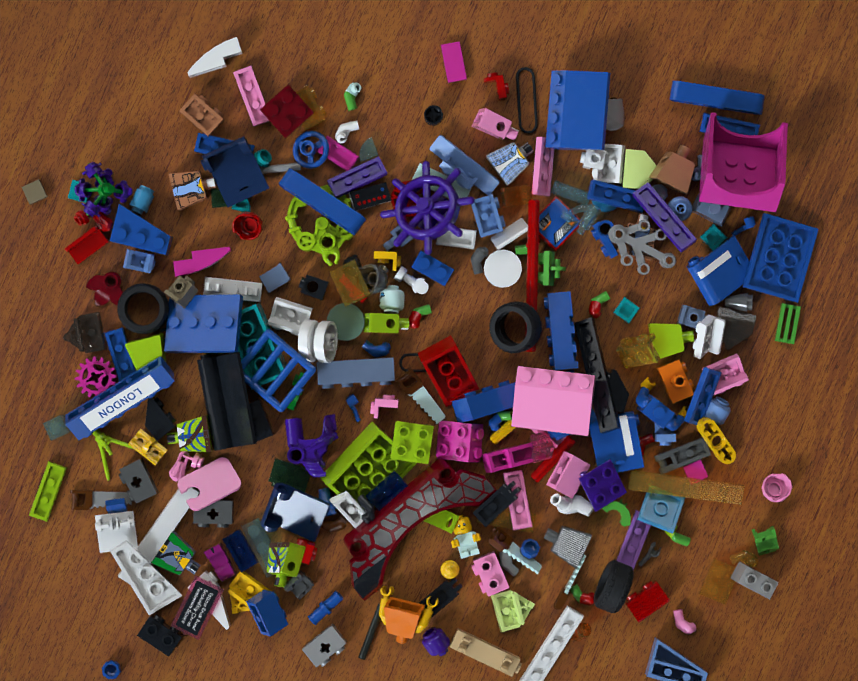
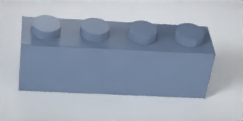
(356, 371)

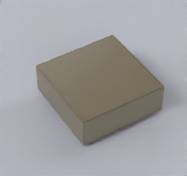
(34, 192)

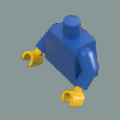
(656, 410)

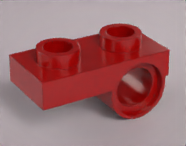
(310, 550)

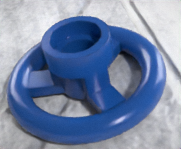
(304, 149)

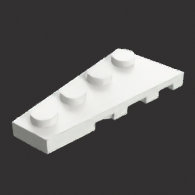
(147, 582)

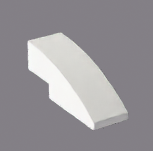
(216, 57)

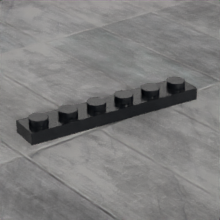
(595, 365)

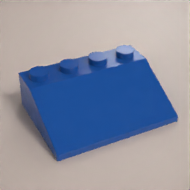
(577, 110)

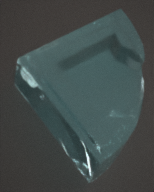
(368, 150)

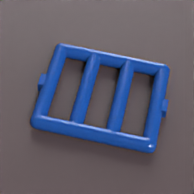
(296, 358)

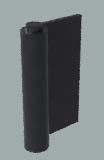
(226, 401)

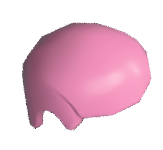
(776, 487)

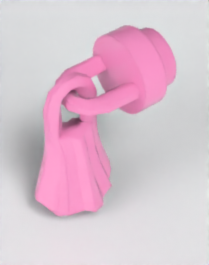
(179, 467)

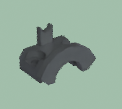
(299, 585)

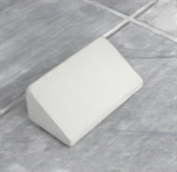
(509, 234)
(349, 508)

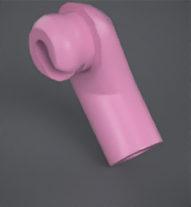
(682, 624)

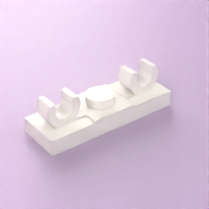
(249, 290)

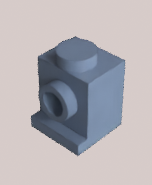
(686, 312)

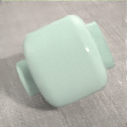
(392, 299)

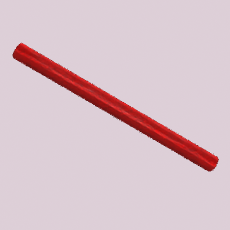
(532, 257)

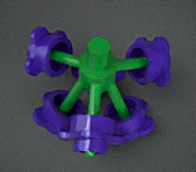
(104, 188)

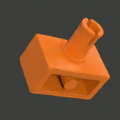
(676, 381)

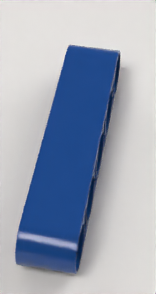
(717, 97)
(322, 201)

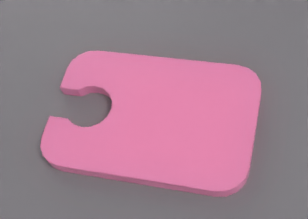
(213, 481)

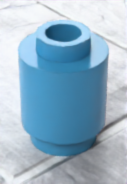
(142, 199)

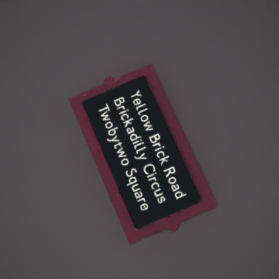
(197, 607)

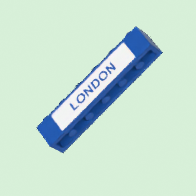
(119, 398)

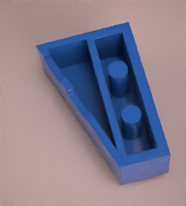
(138, 233)
(484, 403)

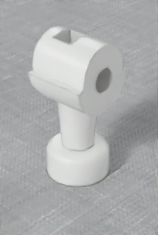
(418, 285)

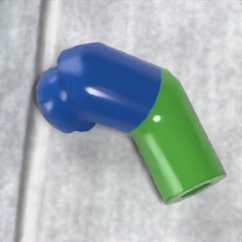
(494, 422)

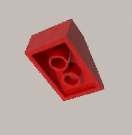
(448, 370)

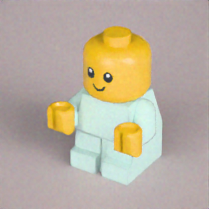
(465, 538)

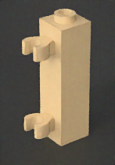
(485, 652)

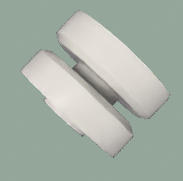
(318, 341)

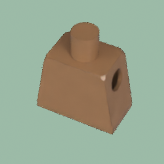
(675, 170)

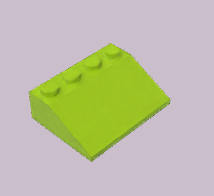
(365, 464)

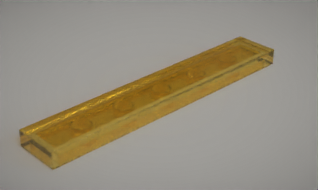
(686, 487)

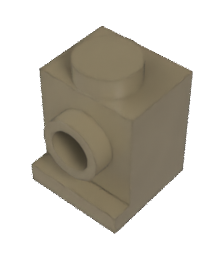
(182, 291)

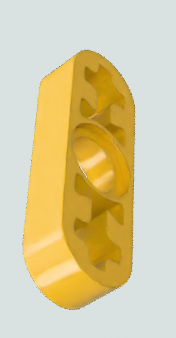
(708, 437)

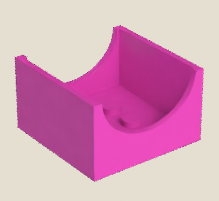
(743, 168)

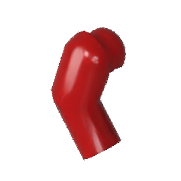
(645, 440)

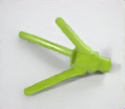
(103, 442)

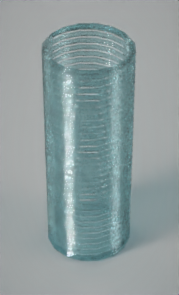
(573, 190)

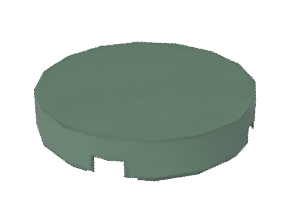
(348, 321)

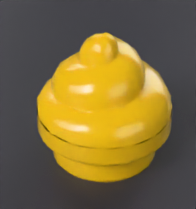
(449, 569)

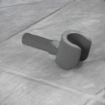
(651, 553)

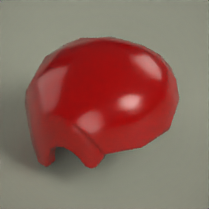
(247, 225)

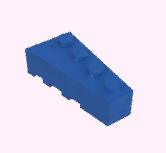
(561, 331)

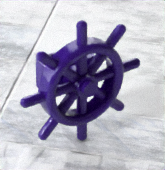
(434, 212)

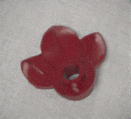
(103, 290)

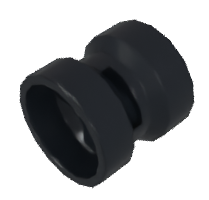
(433, 115)

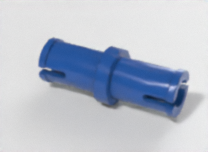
(325, 607)

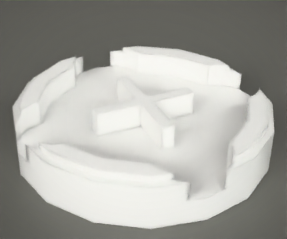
(502, 268)

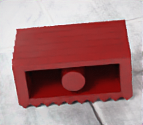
(647, 600)

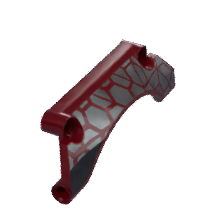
(423, 497)

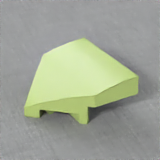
(637, 169)
(510, 609)

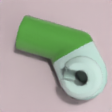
(350, 95)

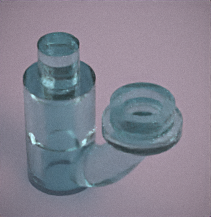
(590, 215)

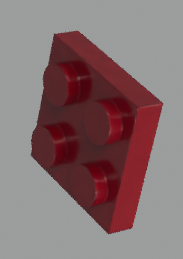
(287, 111)

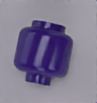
(436, 641)

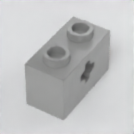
(754, 580)
(329, 635)

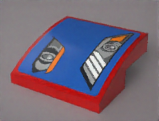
(552, 227)

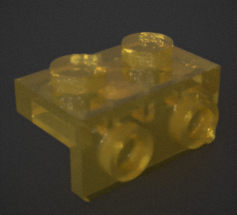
(638, 351)

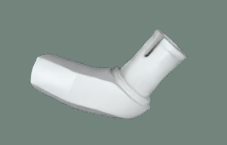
(569, 506)

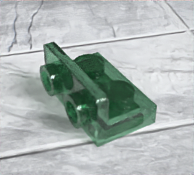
(289, 474)

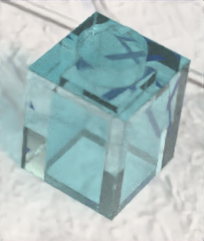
(56, 427)

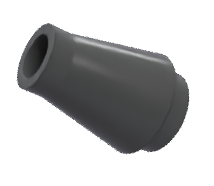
(740, 302)

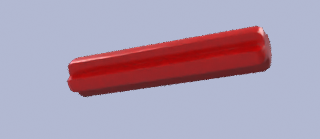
(541, 471)

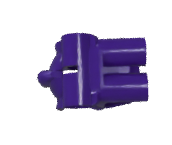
(313, 449)

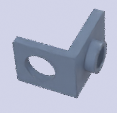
(275, 278)

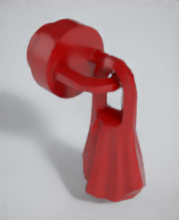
(103, 222)

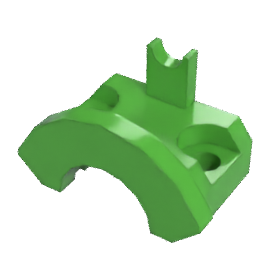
(624, 512)
(766, 541)

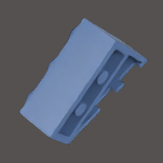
(670, 665)

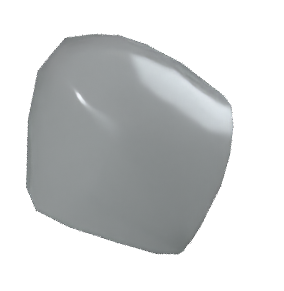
(615, 114)

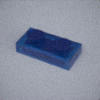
(386, 490)
(240, 550)

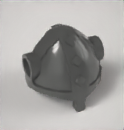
(375, 277)

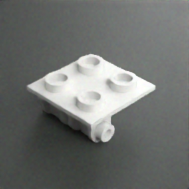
(115, 529)

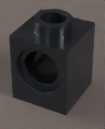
(322, 287)

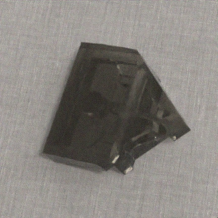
(738, 326)
(87, 333)

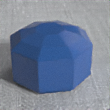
(530, 548)
(111, 669)

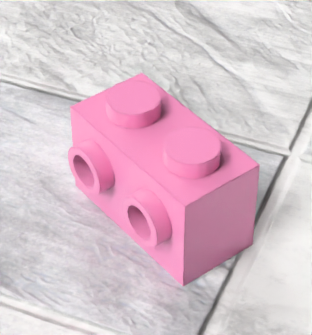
(567, 474)
(490, 573)

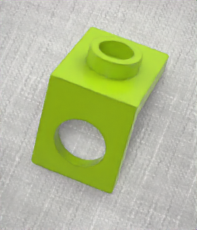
(442, 520)

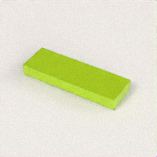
(48, 491)

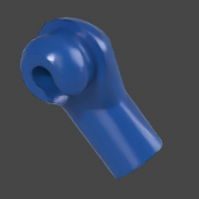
(377, 351)

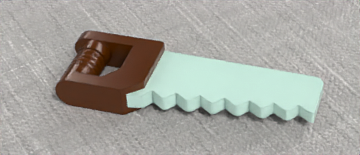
(421, 395)
(512, 549)
(564, 593)

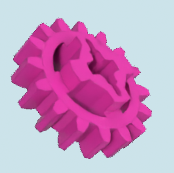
(91, 369)

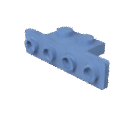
(471, 171)

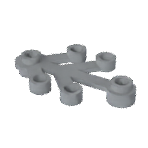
(639, 246)

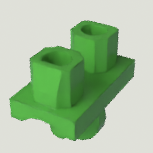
(551, 268)

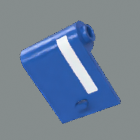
(719, 271)
(620, 444)

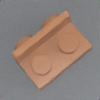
(201, 114)

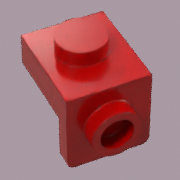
(502, 88)

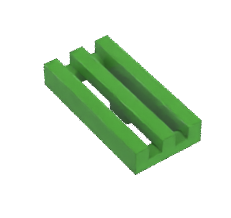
(795, 323)

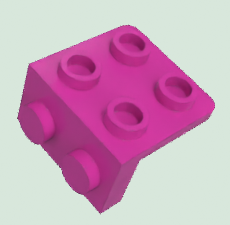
(459, 441)

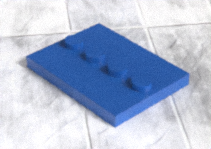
(780, 257)
(205, 325)

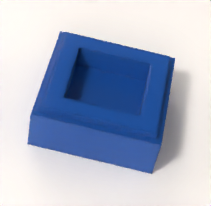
(116, 505)

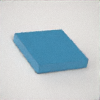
(661, 511)

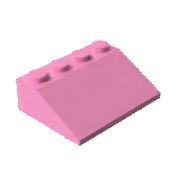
(553, 400)

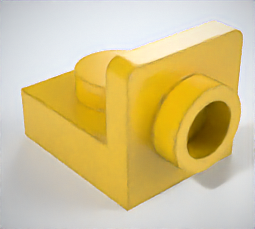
(384, 257)

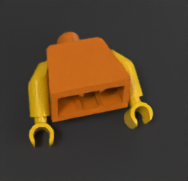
(403, 616)

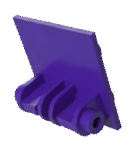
(602, 485)

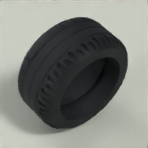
(123, 308)
(498, 331)
(613, 586)

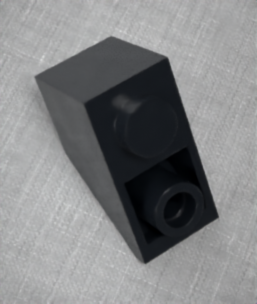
(618, 389)
(157, 420)

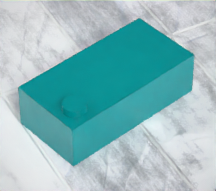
(252, 327)

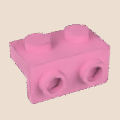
(731, 375)
(386, 401)

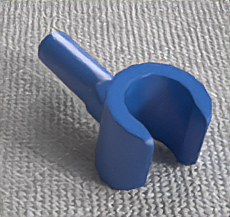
(749, 223)
(352, 401)

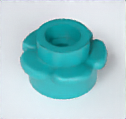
(263, 157)

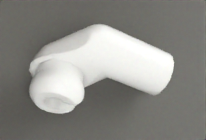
(344, 130)

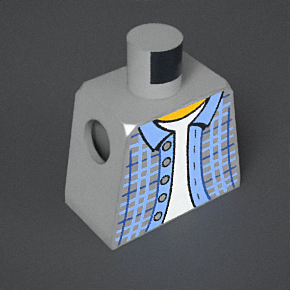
(510, 161)

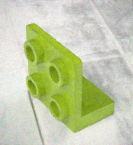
(412, 442)

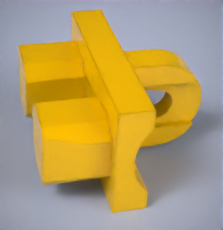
(142, 442)

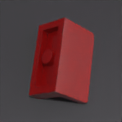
(87, 245)

